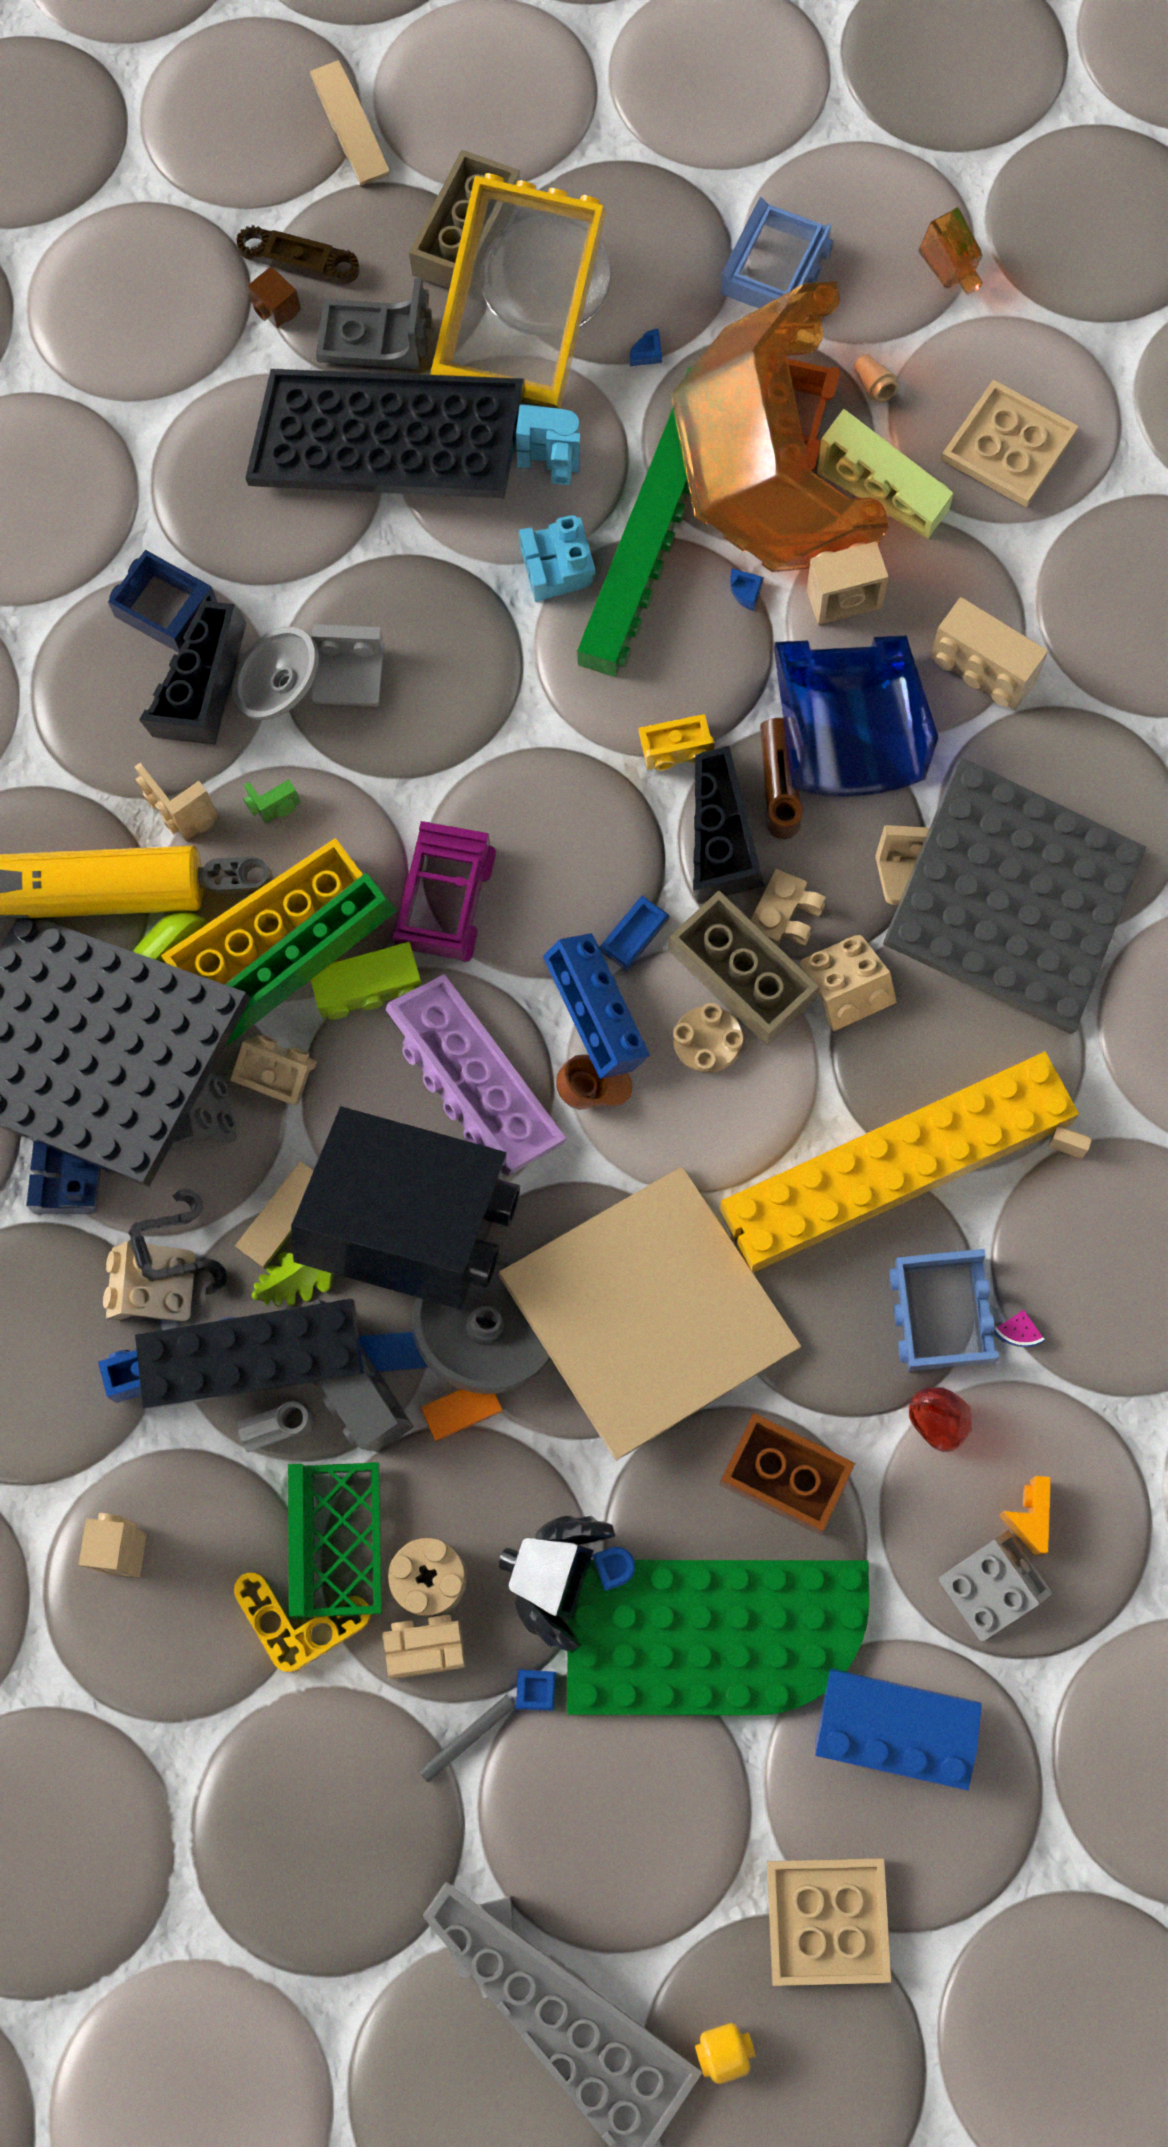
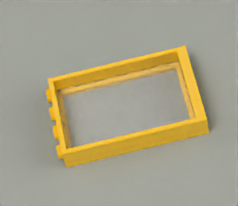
(519, 286)

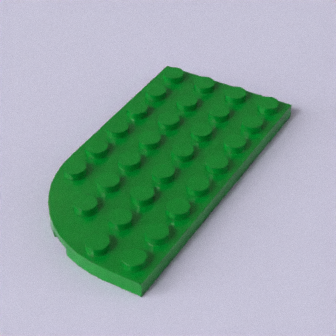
(715, 1636)

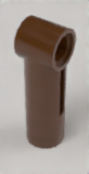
(774, 752)

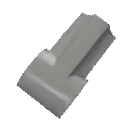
(273, 1426)

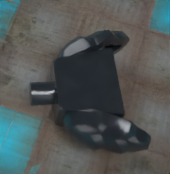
(551, 1574)

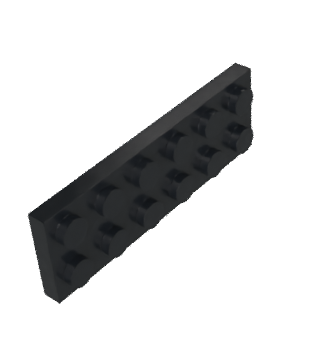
(249, 1354)

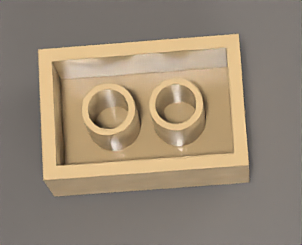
(987, 654)

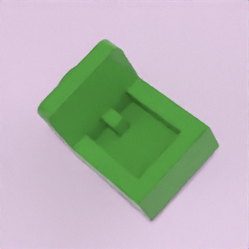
(274, 803)

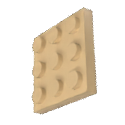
(1009, 443)
(828, 1921)

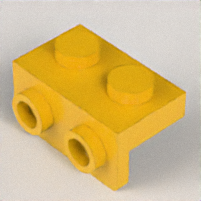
(675, 742)

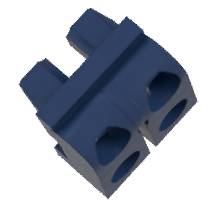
(61, 1183)

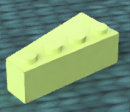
(875, 469)

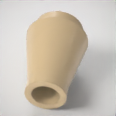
(878, 380)

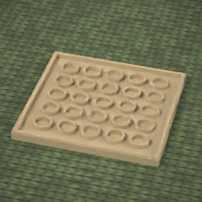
(649, 1312)

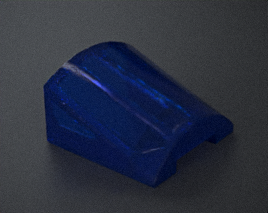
(854, 717)

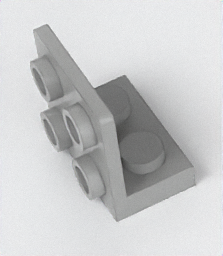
(348, 665)
(995, 1586)

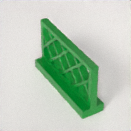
(301, 1540)

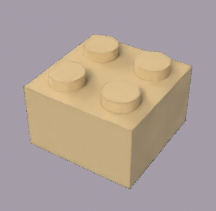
(847, 582)

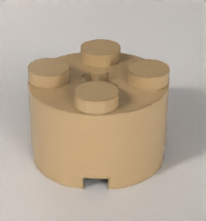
(407, 1570)

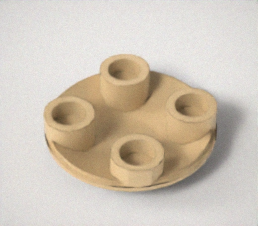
(708, 1038)

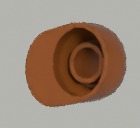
(583, 1089)

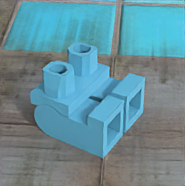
(549, 437)
(557, 558)

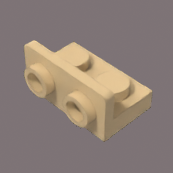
(273, 1069)

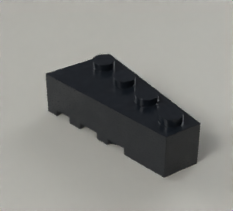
(199, 678)
(723, 839)

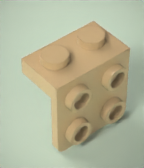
(186, 813)
(897, 857)
(850, 981)
(137, 1296)

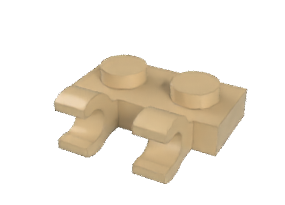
(779, 905)

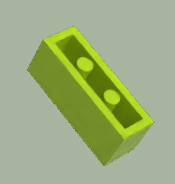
(365, 981)

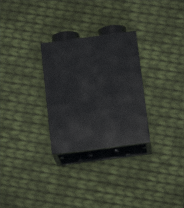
(403, 1208)

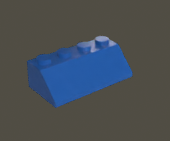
(898, 1729)

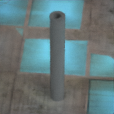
(467, 1738)

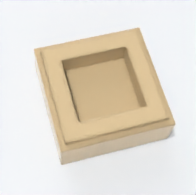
(1070, 1142)

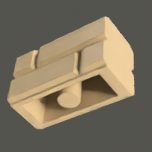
(424, 1648)

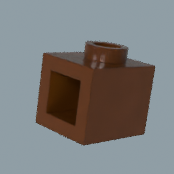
(273, 297)

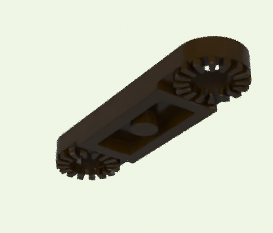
(298, 255)

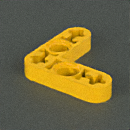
(299, 1637)

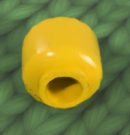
(725, 2053)

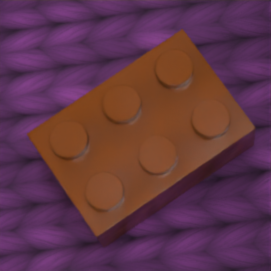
(787, 1474)

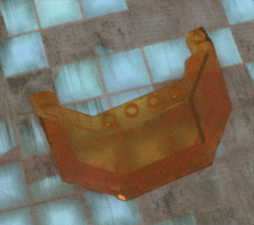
(748, 443)

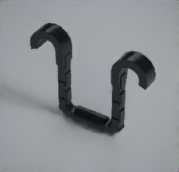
(143, 1257)

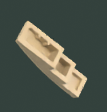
(349, 122)

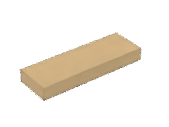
(274, 1222)

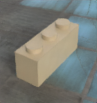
(112, 1546)

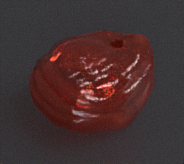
(940, 1418)

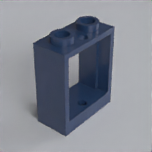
(139, 575)

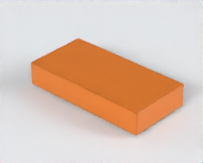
(458, 1412)

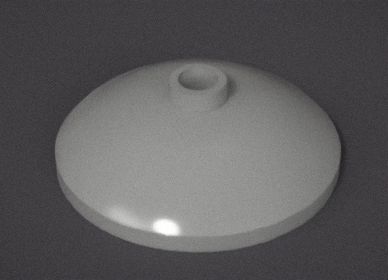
(275, 673)

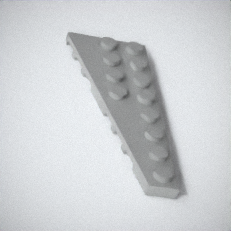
(597, 2053)

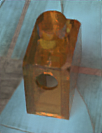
(952, 251)

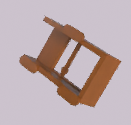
(816, 381)

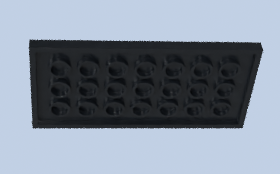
(386, 433)

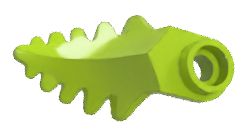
(289, 1280)

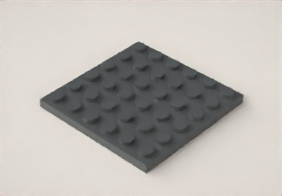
(1015, 895)

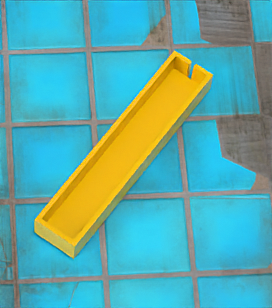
(898, 1162)

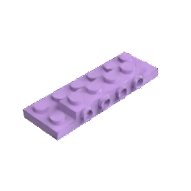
(472, 1074)

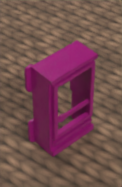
(454, 845)

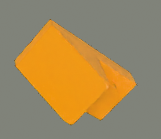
(1032, 1527)

